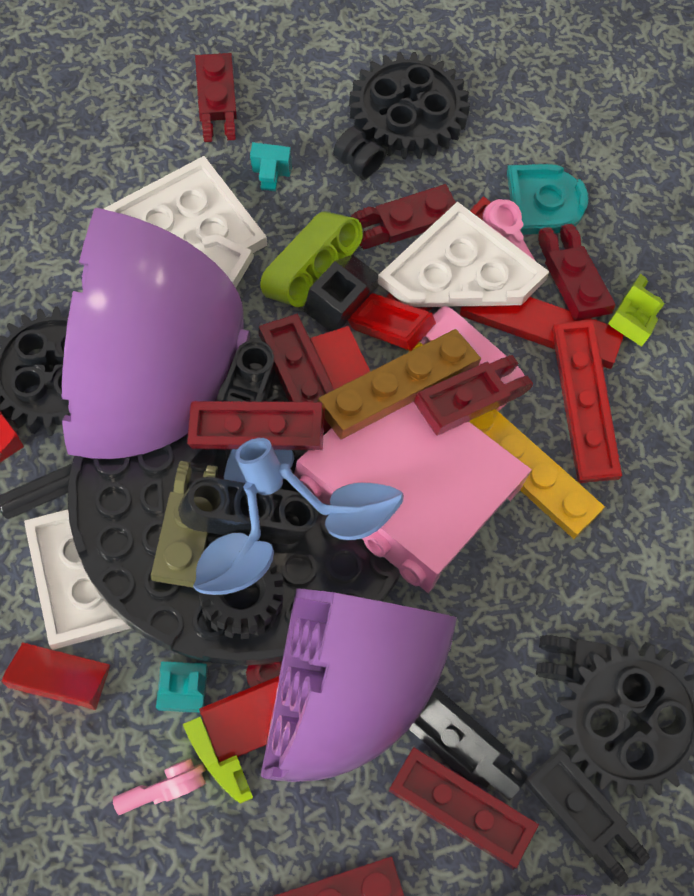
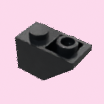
(340, 292)

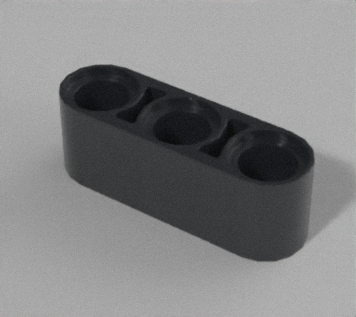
(227, 517)

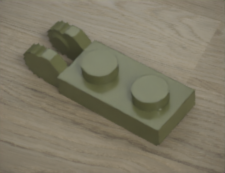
(178, 545)

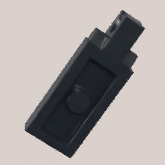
(467, 745)

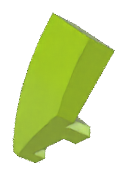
(637, 312)
(225, 773)

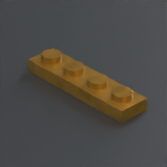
(396, 383)

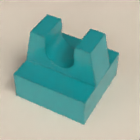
(270, 163)
(181, 686)

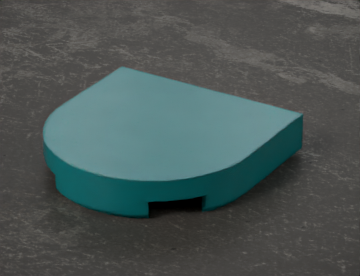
(546, 196)

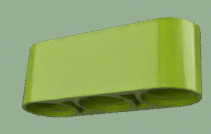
(309, 256)

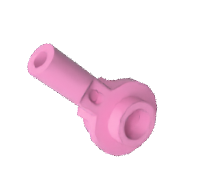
(506, 219)
(180, 780)

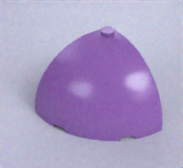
(143, 338)
(350, 682)

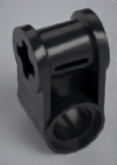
(247, 384)

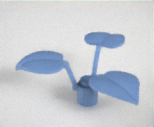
(241, 560)

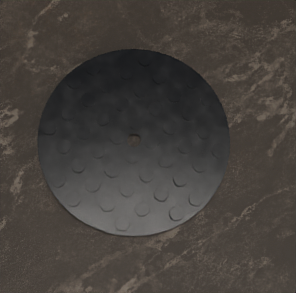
(116, 529)

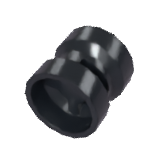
(359, 152)

